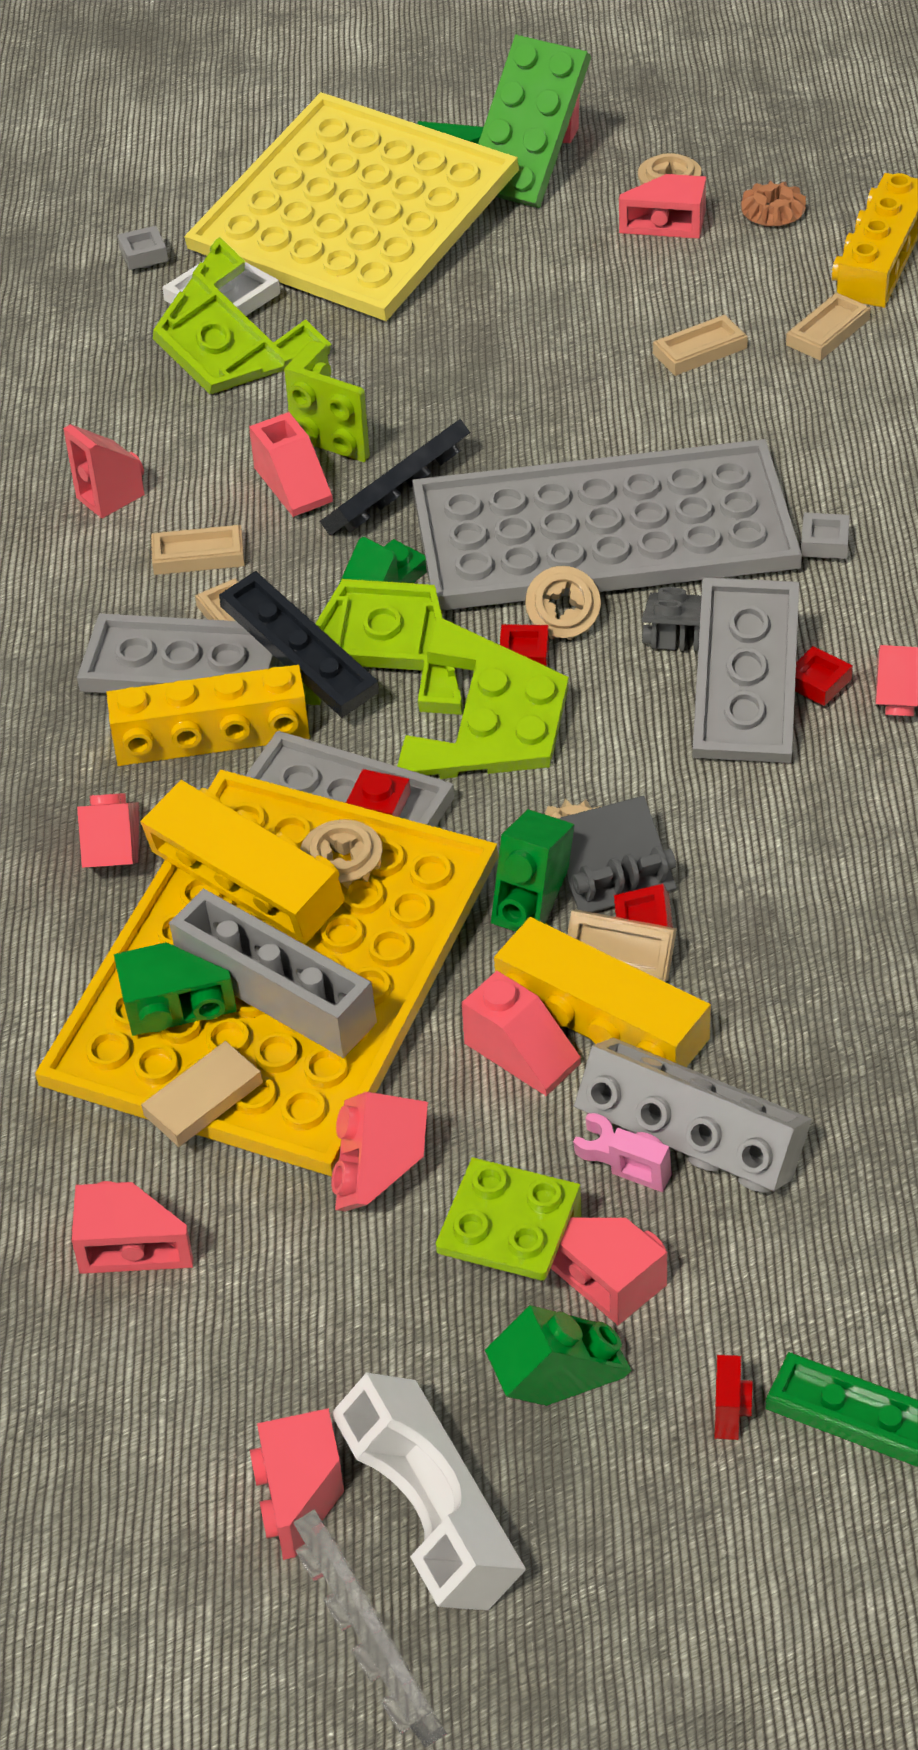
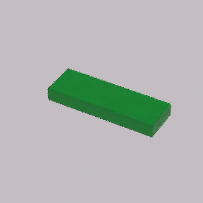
(846, 1407)

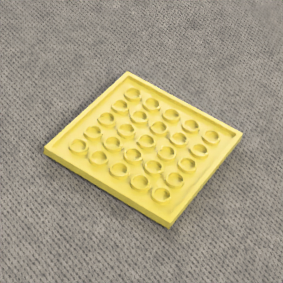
(354, 204)

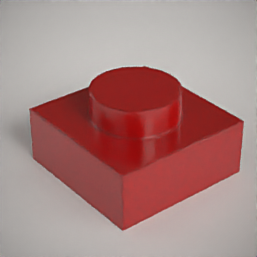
(526, 640)
(821, 675)
(380, 792)
(645, 905)
(732, 1397)

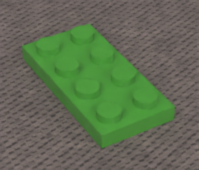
(534, 112)

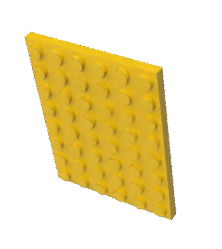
(385, 931)

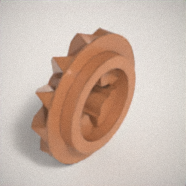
(784, 208)

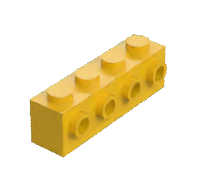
(880, 243)
(208, 711)
(244, 860)
(603, 994)

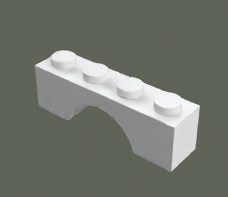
(464, 1548)

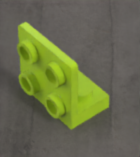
(326, 407)
(508, 1218)

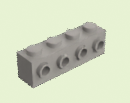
(278, 973)
(694, 1114)

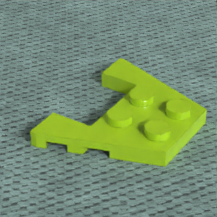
(215, 338)
(392, 629)
(508, 712)

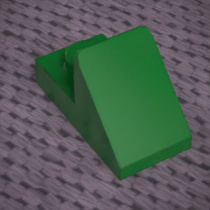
(385, 563)

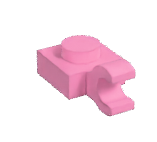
(631, 1156)

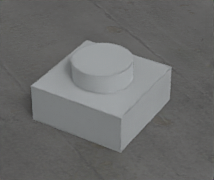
(142, 248)
(825, 535)

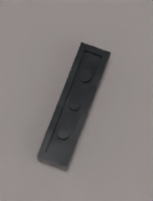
(384, 489)
(299, 641)

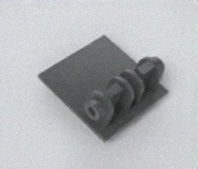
(666, 611)
(616, 853)

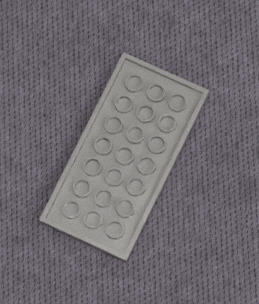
(611, 517)

